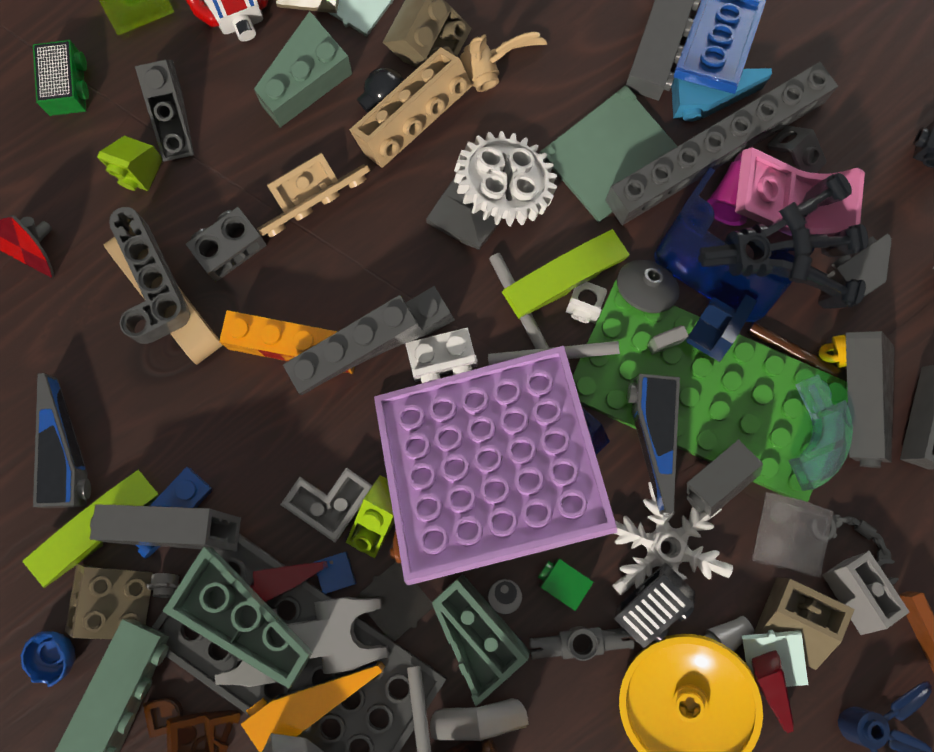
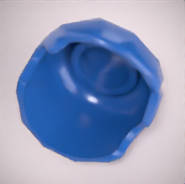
(48, 657)

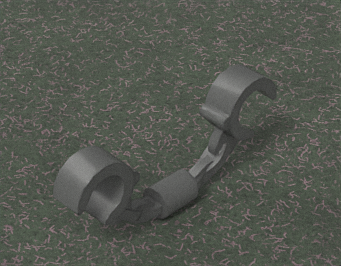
(868, 532)

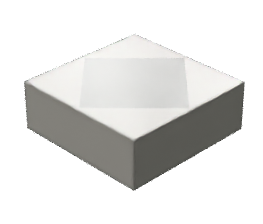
(667, 339)

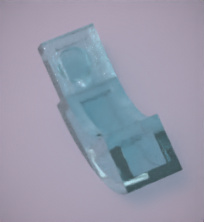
(830, 435)

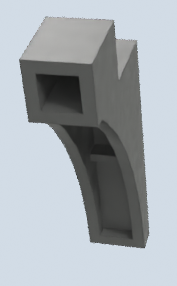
(369, 336)

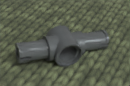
(563, 643)

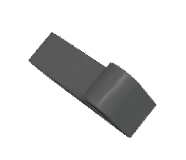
(144, 272)

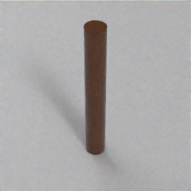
(791, 349)

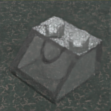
(792, 535)

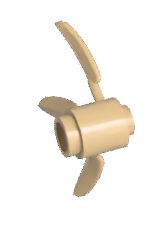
(480, 60)

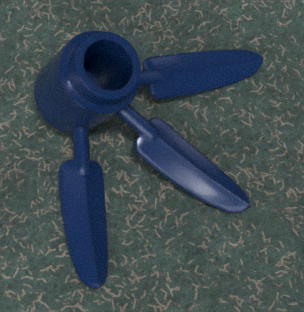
(873, 730)

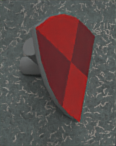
(22, 241)

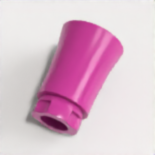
(725, 196)

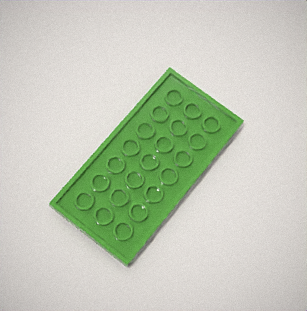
(740, 398)

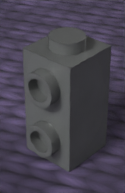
(723, 478)

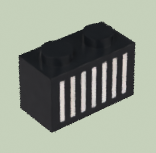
(656, 606)

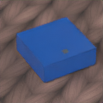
(338, 574)

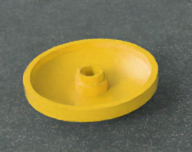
(690, 698)

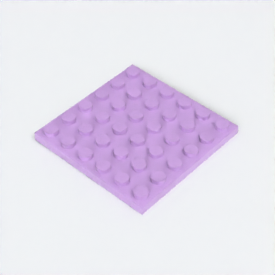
(490, 466)

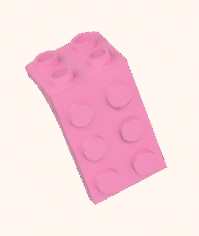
(771, 185)

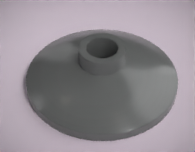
(648, 286)

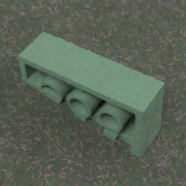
(234, 616)
(116, 690)

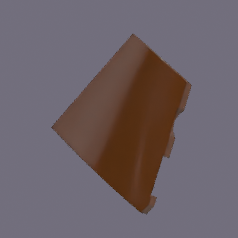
(201, 731)

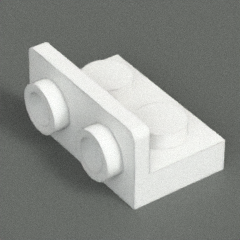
(441, 355)

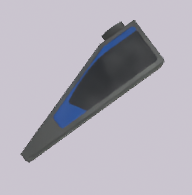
(656, 421)
(58, 463)

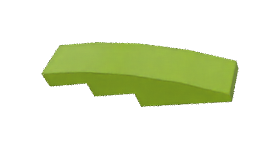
(565, 273)
(73, 542)

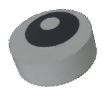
(505, 596)

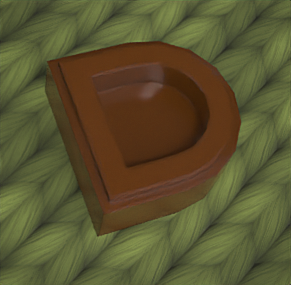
(158, 711)

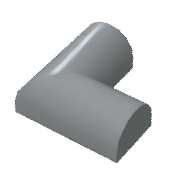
(330, 512)
(478, 722)

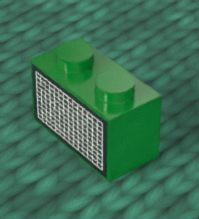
(60, 77)

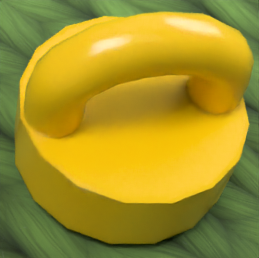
(838, 346)

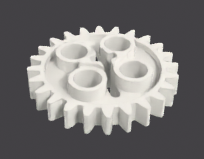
(529, 178)

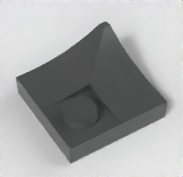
(458, 221)

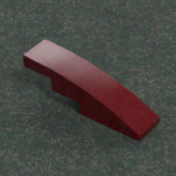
(276, 581)

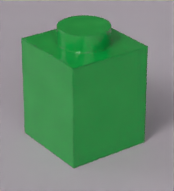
(564, 583)

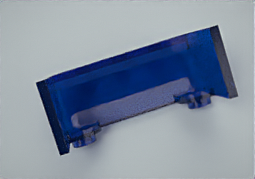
(680, 251)

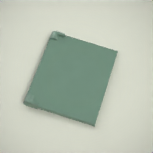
(606, 149)

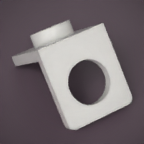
(583, 311)

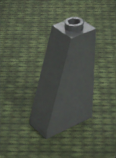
(870, 396)
(165, 527)

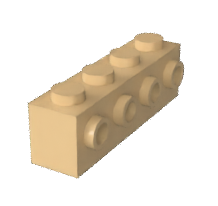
(411, 107)

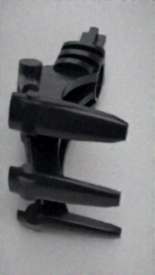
(846, 242)

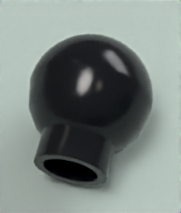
(378, 86)

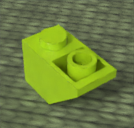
(131, 162)
(373, 519)

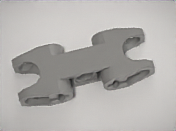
(328, 637)

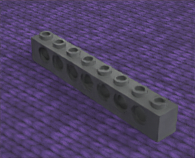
(720, 143)

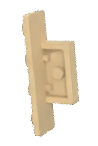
(305, 187)

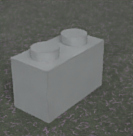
(864, 587)

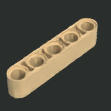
(196, 336)

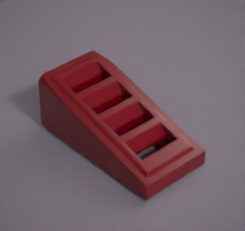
(771, 681)

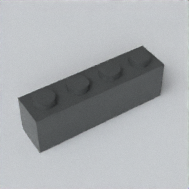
(660, 47)

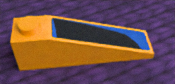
(302, 707)

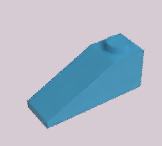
(698, 101)

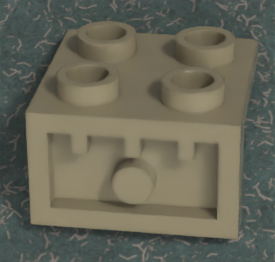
(104, 598)

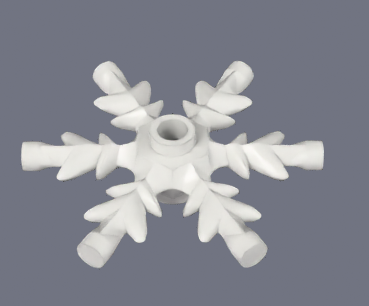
(675, 537)

